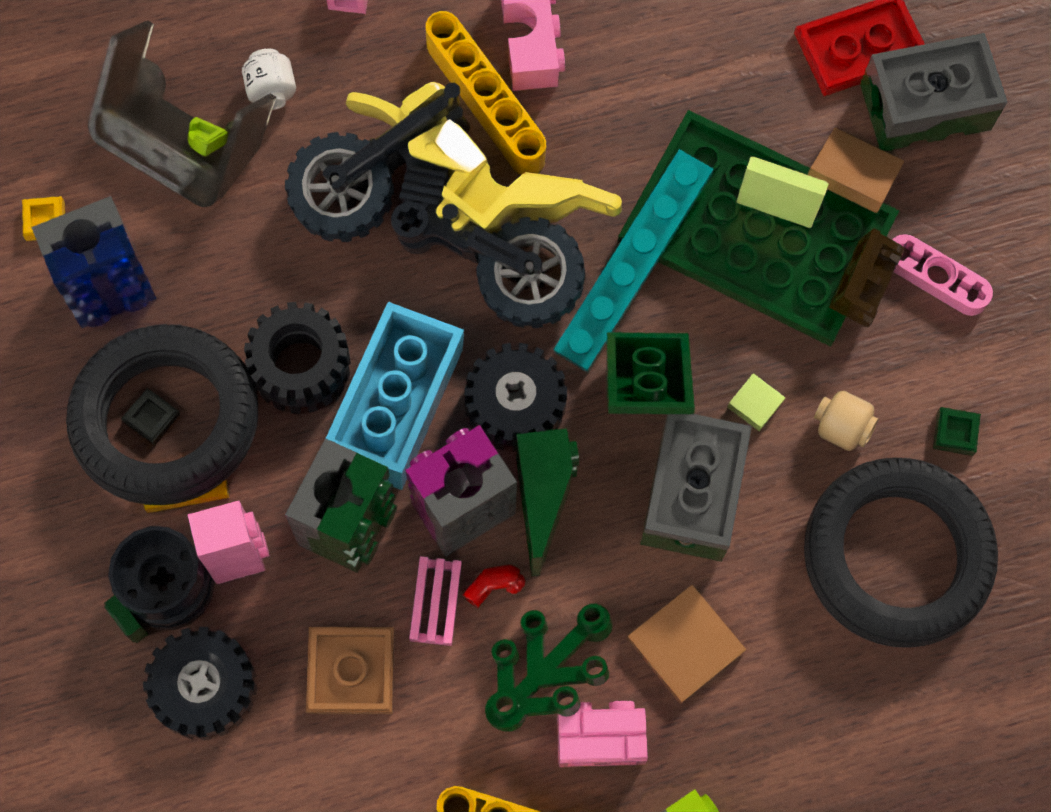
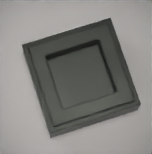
(150, 416)

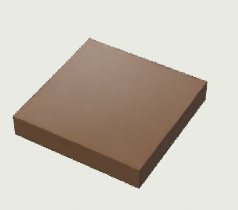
(856, 169)
(686, 644)
(350, 670)

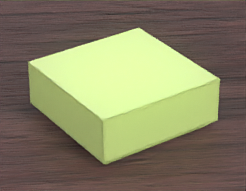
(756, 402)

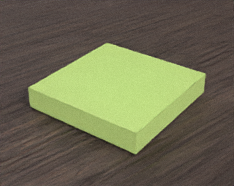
(781, 192)

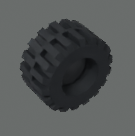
(293, 327)

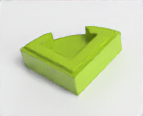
(205, 136)

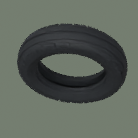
(173, 480)
(945, 496)

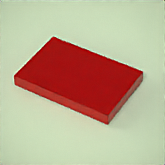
(843, 42)

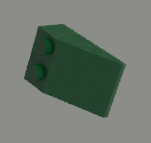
(649, 373)
(544, 472)

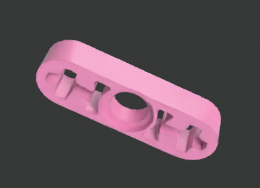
(968, 278)

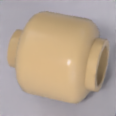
(846, 420)

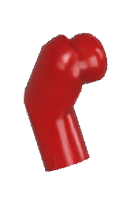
(494, 578)

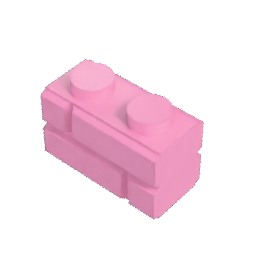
(603, 736)

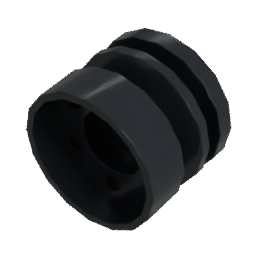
(145, 563)

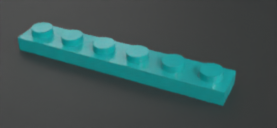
(633, 260)

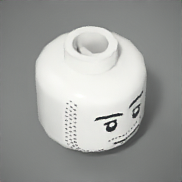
(269, 73)

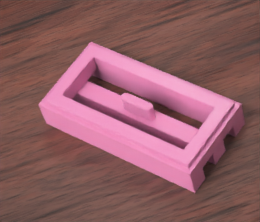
(439, 566)

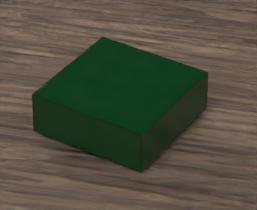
(956, 431)
(125, 620)

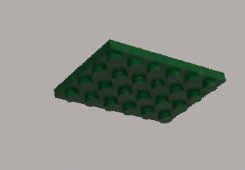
(753, 254)

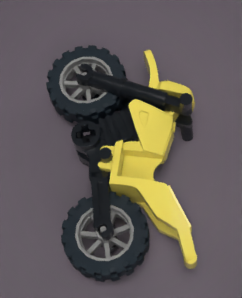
(451, 198)

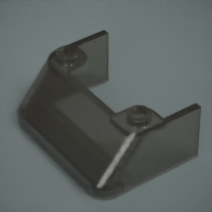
(152, 133)

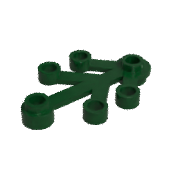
(547, 670)

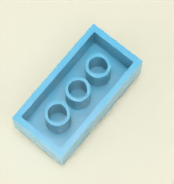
(397, 389)

